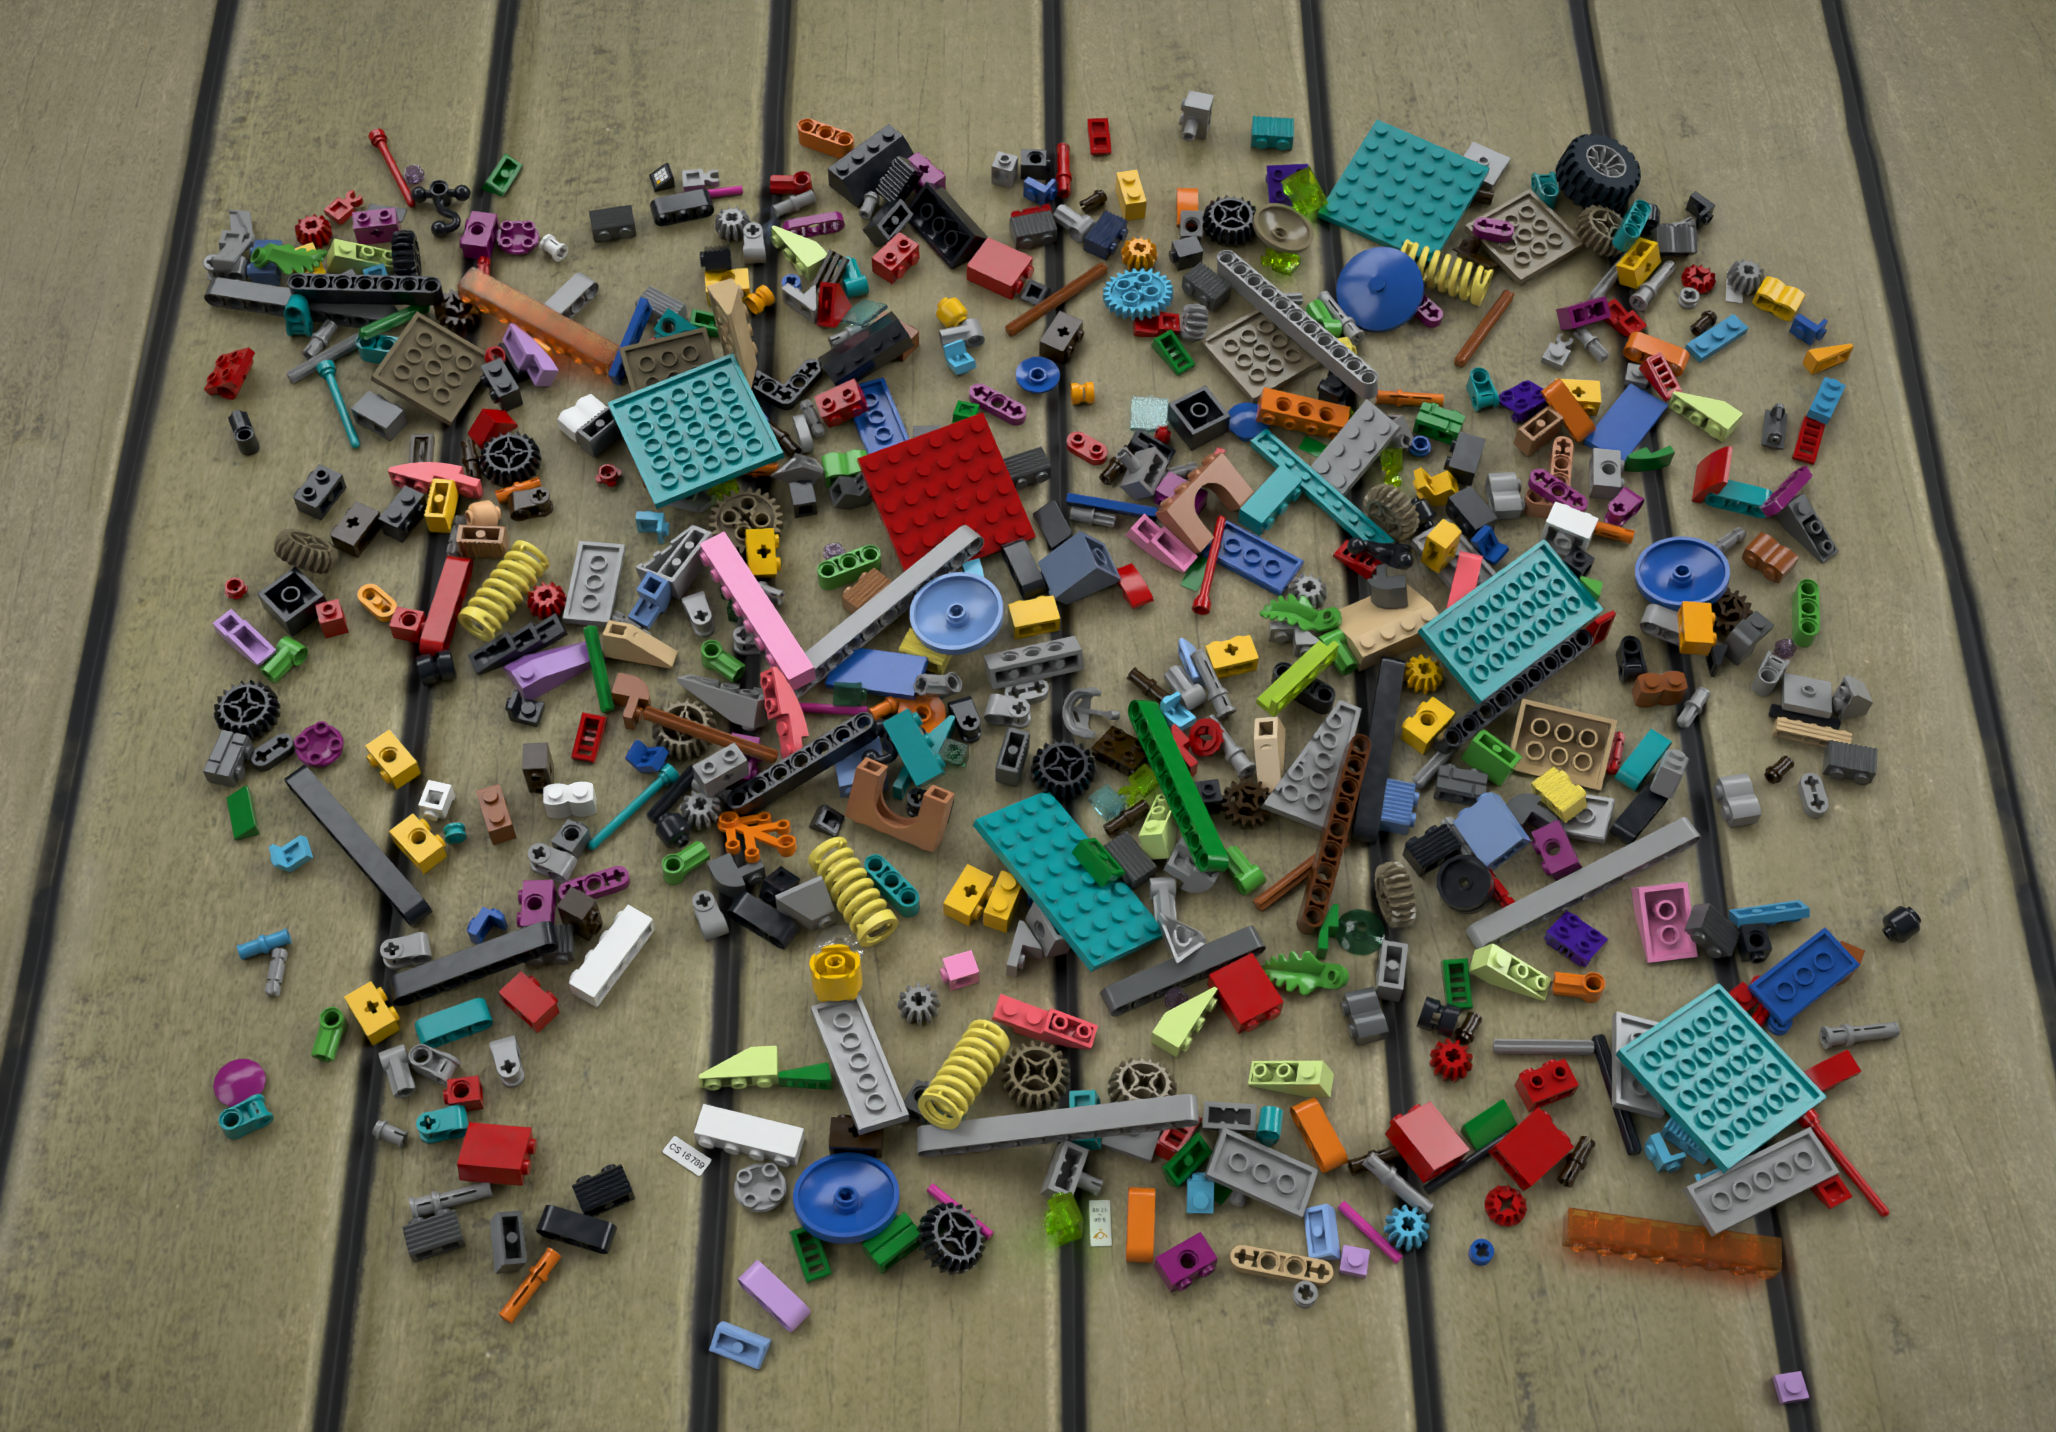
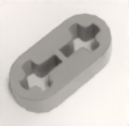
(803, 433)
(1027, 692)
(1816, 794)

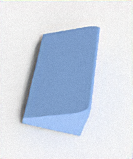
(1185, 649)
(1322, 1232)
(739, 1344)

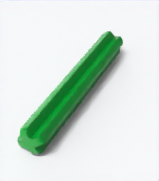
(391, 321)
(598, 669)

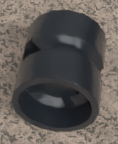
(436, 667)
(1447, 1019)

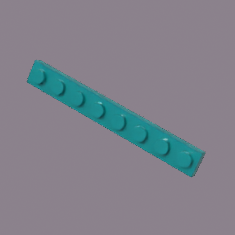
(1318, 489)

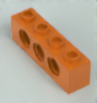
(1301, 413)

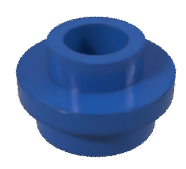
(1422, 442)

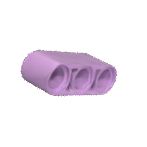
(774, 1296)

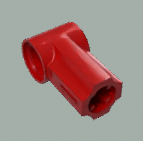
(791, 184)

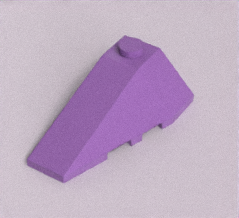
(547, 669)

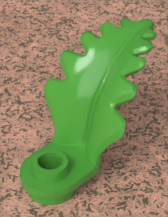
(287, 258)
(1302, 613)
(1305, 973)

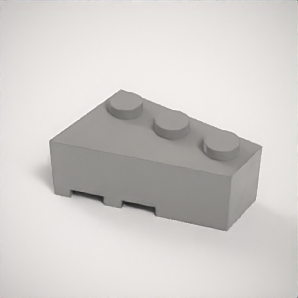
(679, 561)

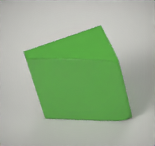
(1592, 586)

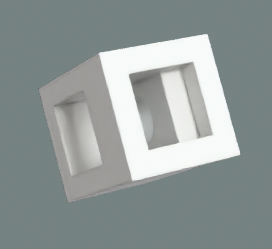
(435, 794)

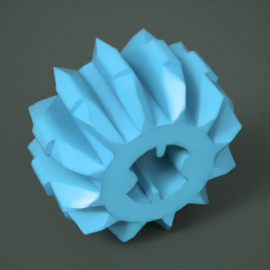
(1410, 1219)

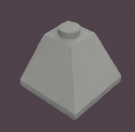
(808, 905)

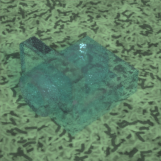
(1107, 802)

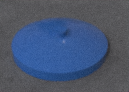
(1380, 289)
(1681, 571)
(846, 1198)

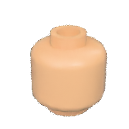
(483, 514)

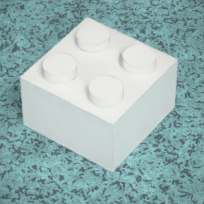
(1568, 529)

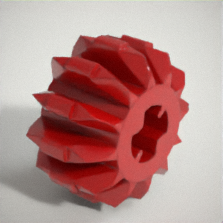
(314, 230)
(546, 600)
(1458, 1068)

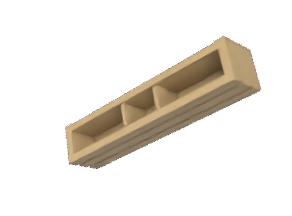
(1808, 733)

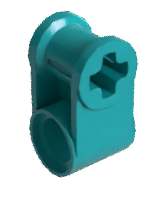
(1545, 188)
(298, 316)
(1481, 389)
(246, 1116)
(445, 1124)

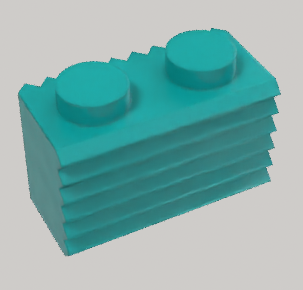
(1272, 132)

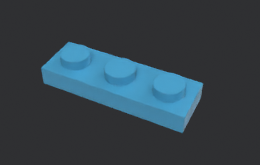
(1716, 338)
(1826, 400)
(1770, 914)

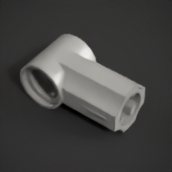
(1076, 224)
(969, 332)
(937, 685)
(1192, 694)
(1163, 893)
(396, 1065)

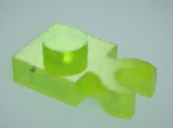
(1283, 262)
(1392, 463)
(724, 488)
(1141, 782)

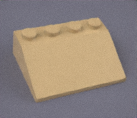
(732, 325)
(1384, 631)
(1562, 739)

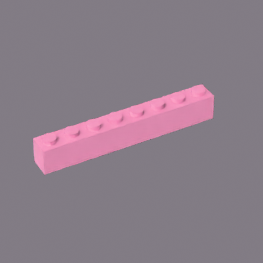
(756, 610)

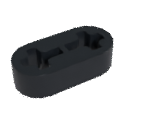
(273, 752)

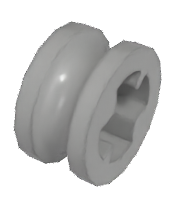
(1688, 298)
(1312, 1292)

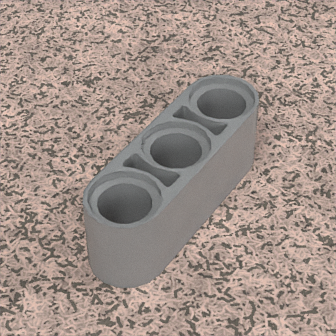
(573, 295)
(1660, 623)

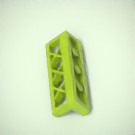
(1297, 677)

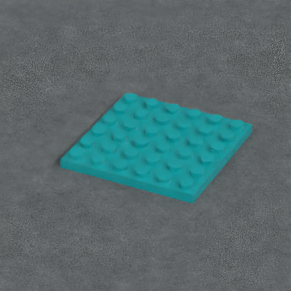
(1403, 190)
(695, 430)
(1720, 1077)

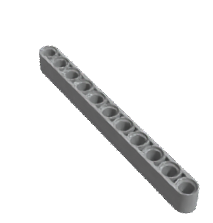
(1298, 324)
(890, 603)
(1583, 884)
(1059, 1125)

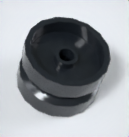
(1469, 898)

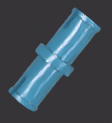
(264, 944)

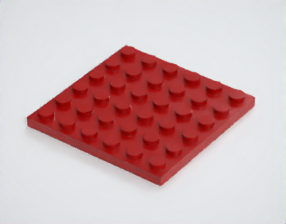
(945, 482)

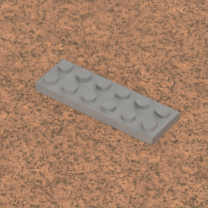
(859, 1064)
(1760, 1181)

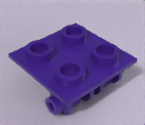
(1274, 178)
(1523, 400)
(1576, 937)

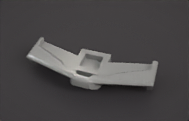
(236, 241)

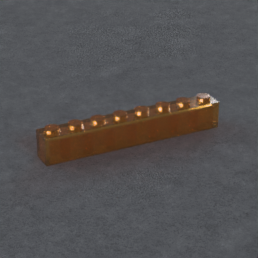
(538, 321)
(1671, 1243)

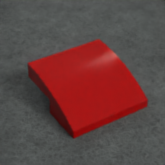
(1712, 473)

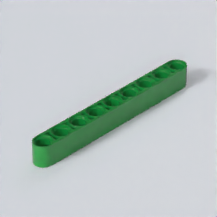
(1178, 786)

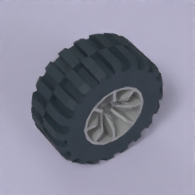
(1598, 172)

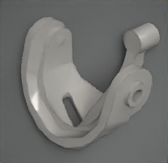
(1083, 711)

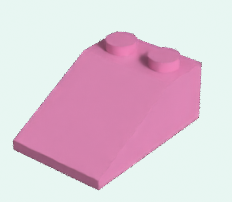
(1661, 921)

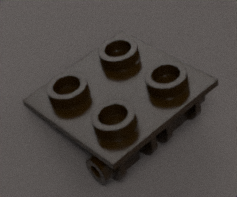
(1469, 250)
(1121, 748)

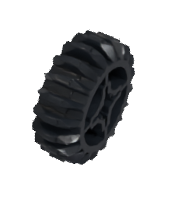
(1230, 214)
(406, 254)
(498, 453)
(241, 704)
(1072, 760)
(950, 1238)

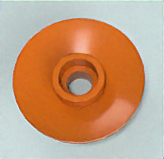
(929, 706)

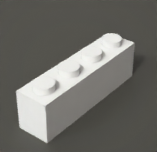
(611, 956)
(749, 1135)

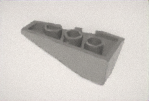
(736, 704)

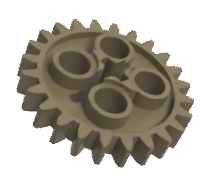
(762, 510)

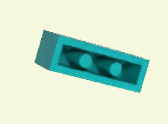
(1270, 501)
(915, 747)

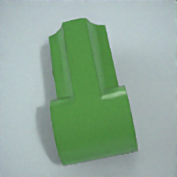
(1320, 314)
(288, 654)
(1345, 661)
(721, 662)
(685, 861)
(1244, 874)
(328, 1036)

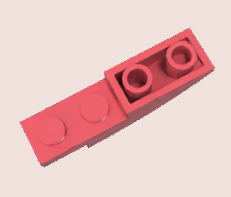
(419, 477)
(784, 707)
(1044, 1025)

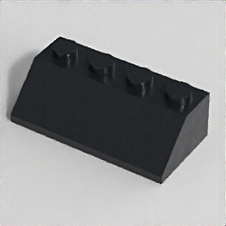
(867, 164)
(945, 225)
(867, 350)

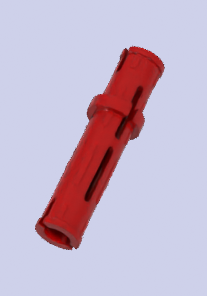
(1063, 174)

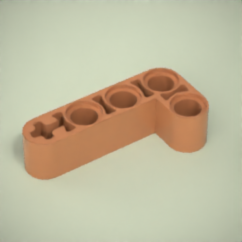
(1560, 467)

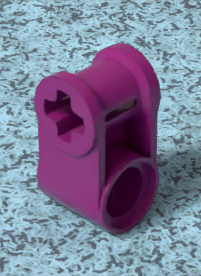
(1623, 507)

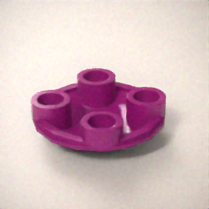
(517, 237)
(319, 745)
(239, 1081)

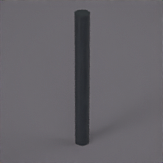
(1461, 1167)

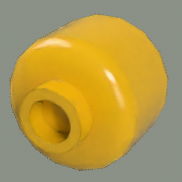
(951, 312)

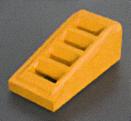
(1826, 357)

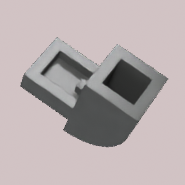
(850, 492)
(1388, 591)
(1746, 636)
(1526, 809)
(733, 880)

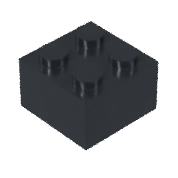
(1198, 417)
(292, 601)

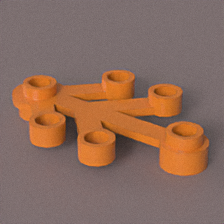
(731, 823)

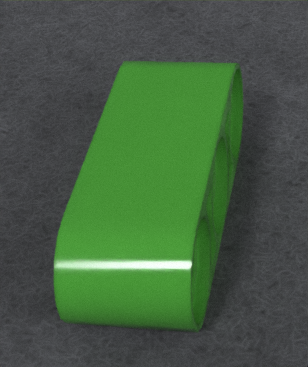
(838, 566)
(1805, 613)

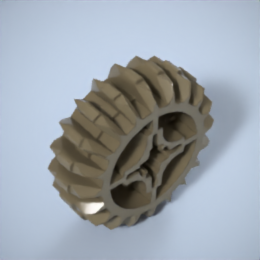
(1597, 229)
(1391, 511)
(305, 551)
(686, 744)
(1395, 894)
(1024, 1059)
(1142, 1081)

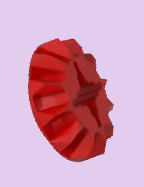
(1688, 278)
(1204, 727)
(1506, 1217)

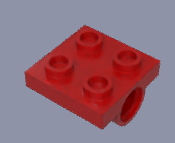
(230, 373)

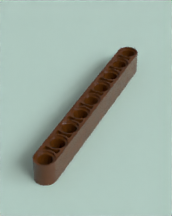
(1329, 842)

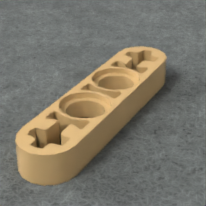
(1281, 1261)

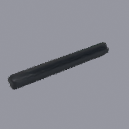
(1623, 1117)

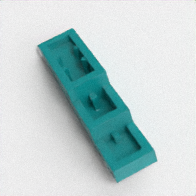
(938, 736)

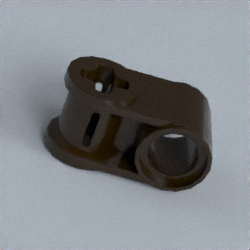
(527, 504)

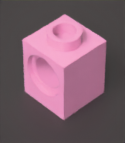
(960, 970)

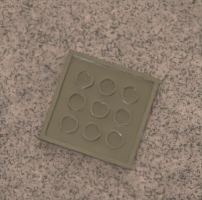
(1537, 240)
(1258, 355)
(665, 357)
(431, 368)

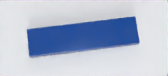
(632, 336)
(1111, 506)

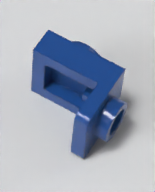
(1039, 192)
(1807, 330)
(1487, 545)
(645, 758)
(481, 925)

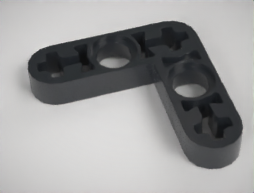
(788, 389)

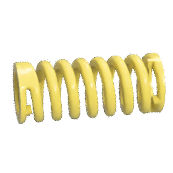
(1475, 290)
(507, 590)
(865, 903)
(966, 1075)

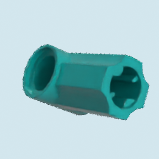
(853, 281)
(1269, 1125)

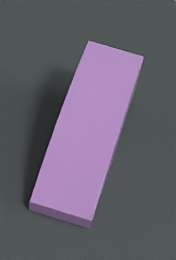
(530, 356)
(244, 638)

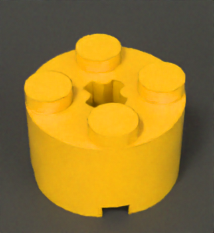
(836, 973)

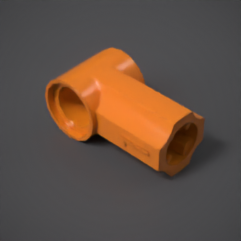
(1576, 985)

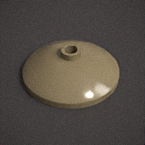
(1282, 228)

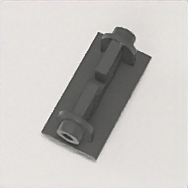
(1774, 427)

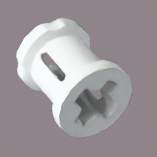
(553, 247)

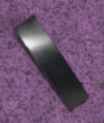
(510, 646)

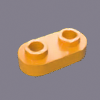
(379, 604)

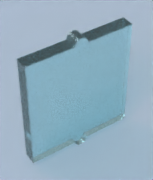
(864, 312)
(1148, 413)

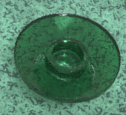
(1359, 941)

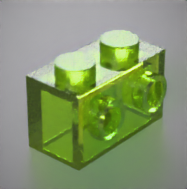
(1304, 192)
(1063, 1218)

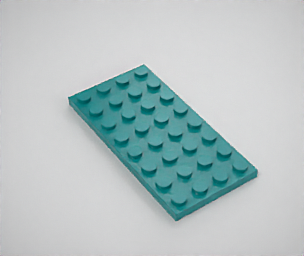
(1510, 621)
(1037, 847)

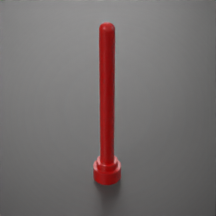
(379, 140)
(1202, 603)
(1811, 1120)

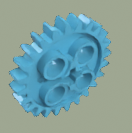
(1137, 294)

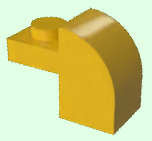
(1435, 488)

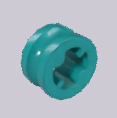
(454, 833)

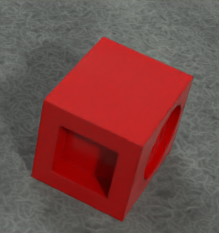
(332, 618)
(400, 624)
(471, 1084)

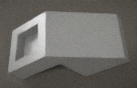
(1282, 632)

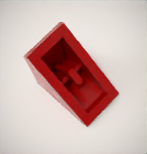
(832, 304)
(489, 424)

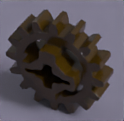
(448, 312)
(1737, 611)
(1245, 794)

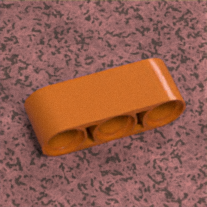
(824, 138)
(1642, 346)
(1574, 417)
(1318, 1135)
(1140, 1225)

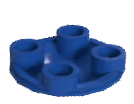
(1244, 422)

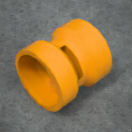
(760, 299)
(1076, 393)

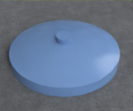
(957, 613)

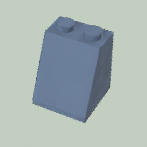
(1078, 568)

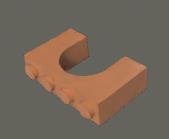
(1179, 512)
(869, 808)

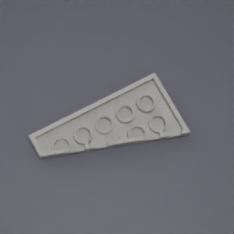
(1309, 782)

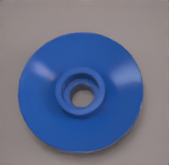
(1037, 368)

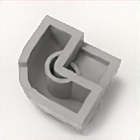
(1182, 866)

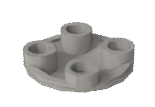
(760, 1187)

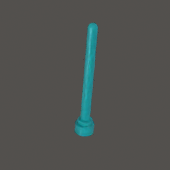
(328, 372)
(666, 776)

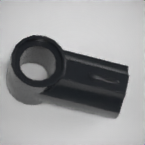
(243, 433)

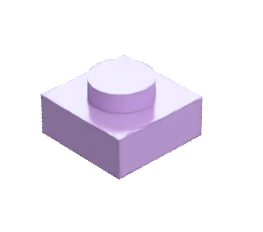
(1354, 1261)
(1790, 1387)

